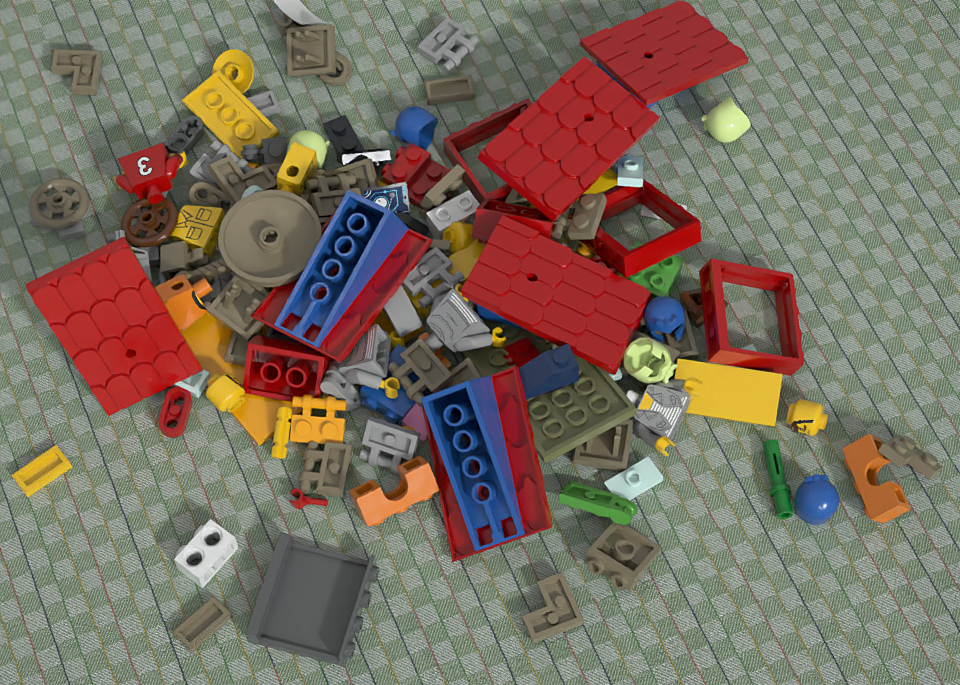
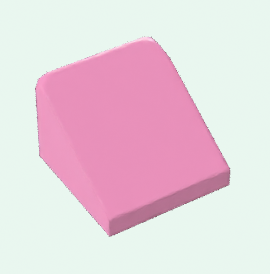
(416, 420)

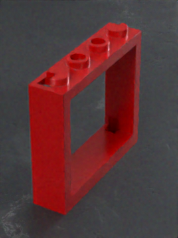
(474, 134)
(685, 233)
(715, 324)

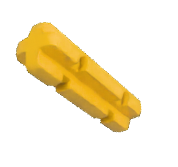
(281, 432)

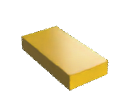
(41, 471)

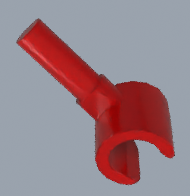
(305, 500)

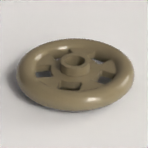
(70, 216)

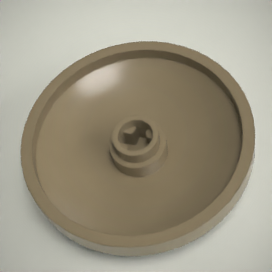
(269, 237)

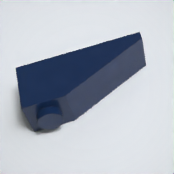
(549, 371)

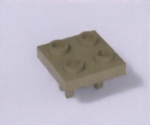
(311, 51)
(237, 305)
(607, 449)

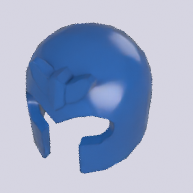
(415, 126)
(664, 315)
(816, 500)

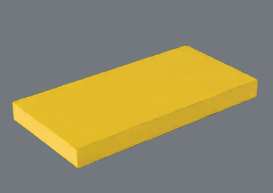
(229, 114)
(732, 392)

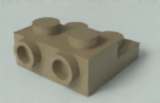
(621, 556)

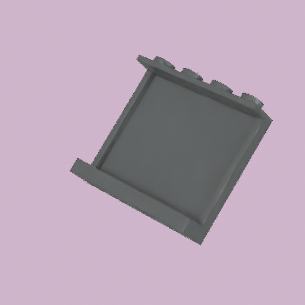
(312, 602)

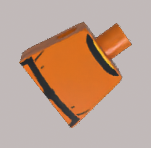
(184, 300)

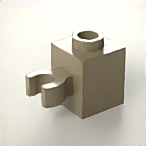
(180, 257)

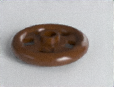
(149, 222)

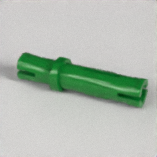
(779, 488)

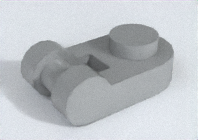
(339, 387)

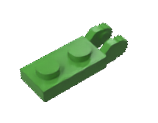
(598, 502)

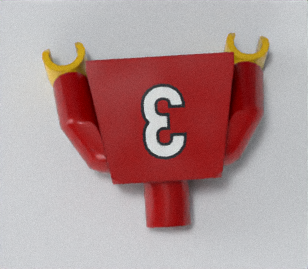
(149, 172)

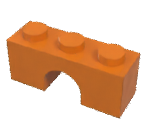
(864, 461)
(415, 485)

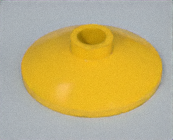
(232, 62)

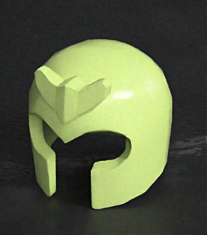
(726, 122)
(311, 140)
(649, 361)

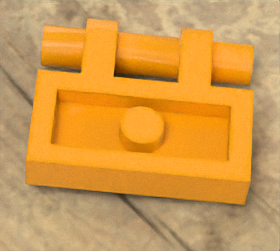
(318, 429)

